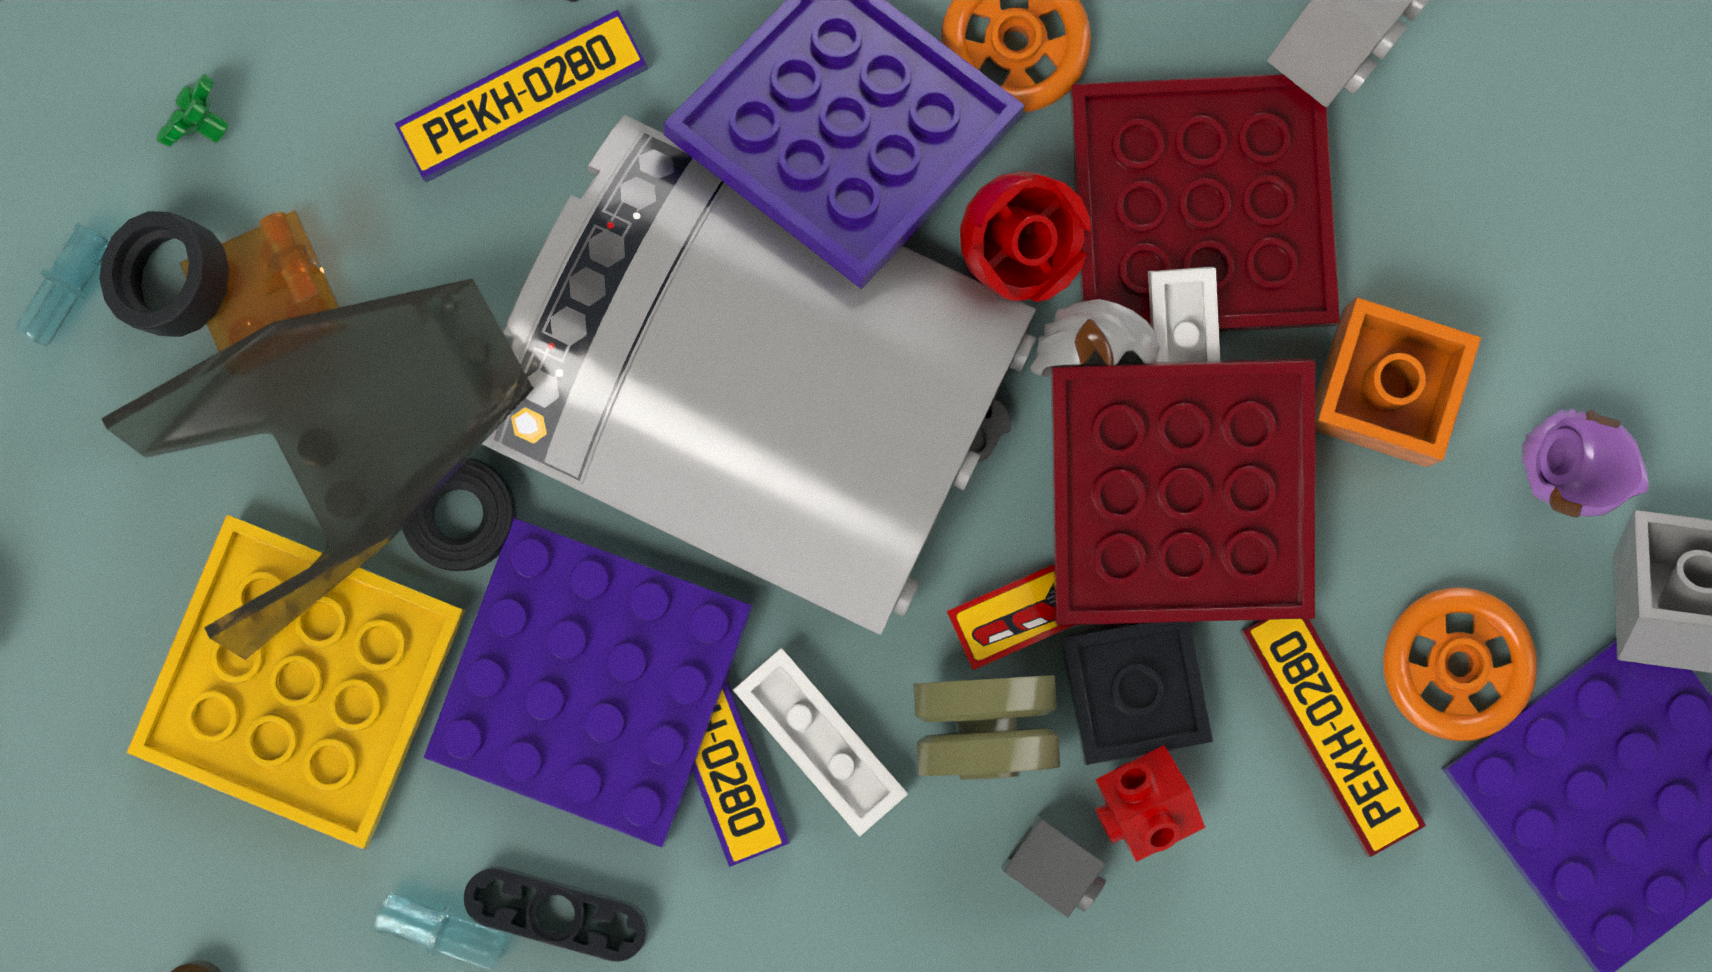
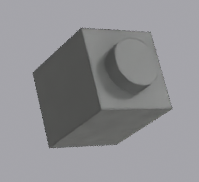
(1055, 868)

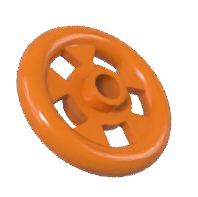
(1066, 52)
(1490, 620)

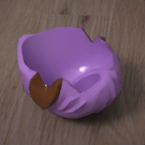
(1583, 463)

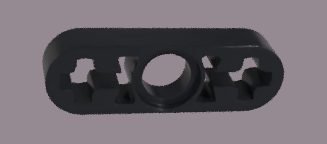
(514, 886)

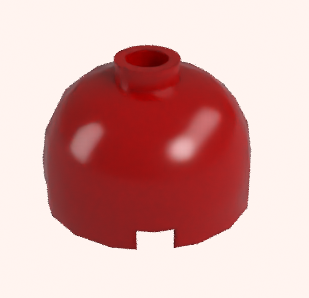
(1024, 236)

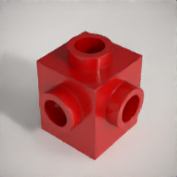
(1148, 804)

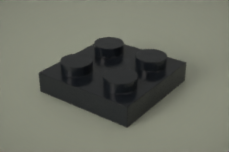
(1136, 690)

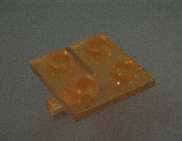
(269, 280)

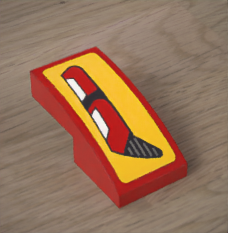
(1007, 618)

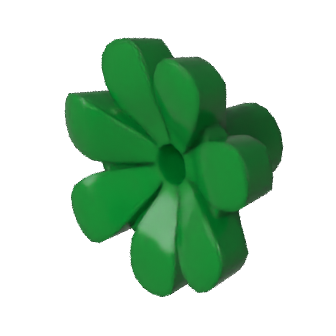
(193, 115)

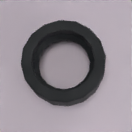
(124, 265)

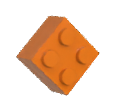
(1394, 382)

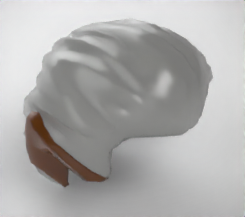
(1095, 334)

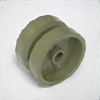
(986, 727)

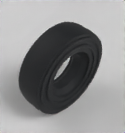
(486, 541)

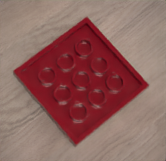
(1209, 179)
(1183, 491)

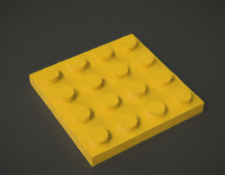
(317, 711)

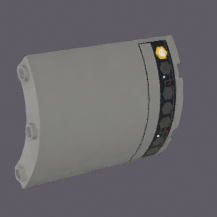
(748, 386)

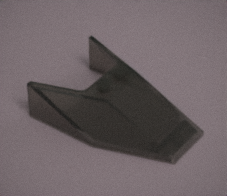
(367, 410)

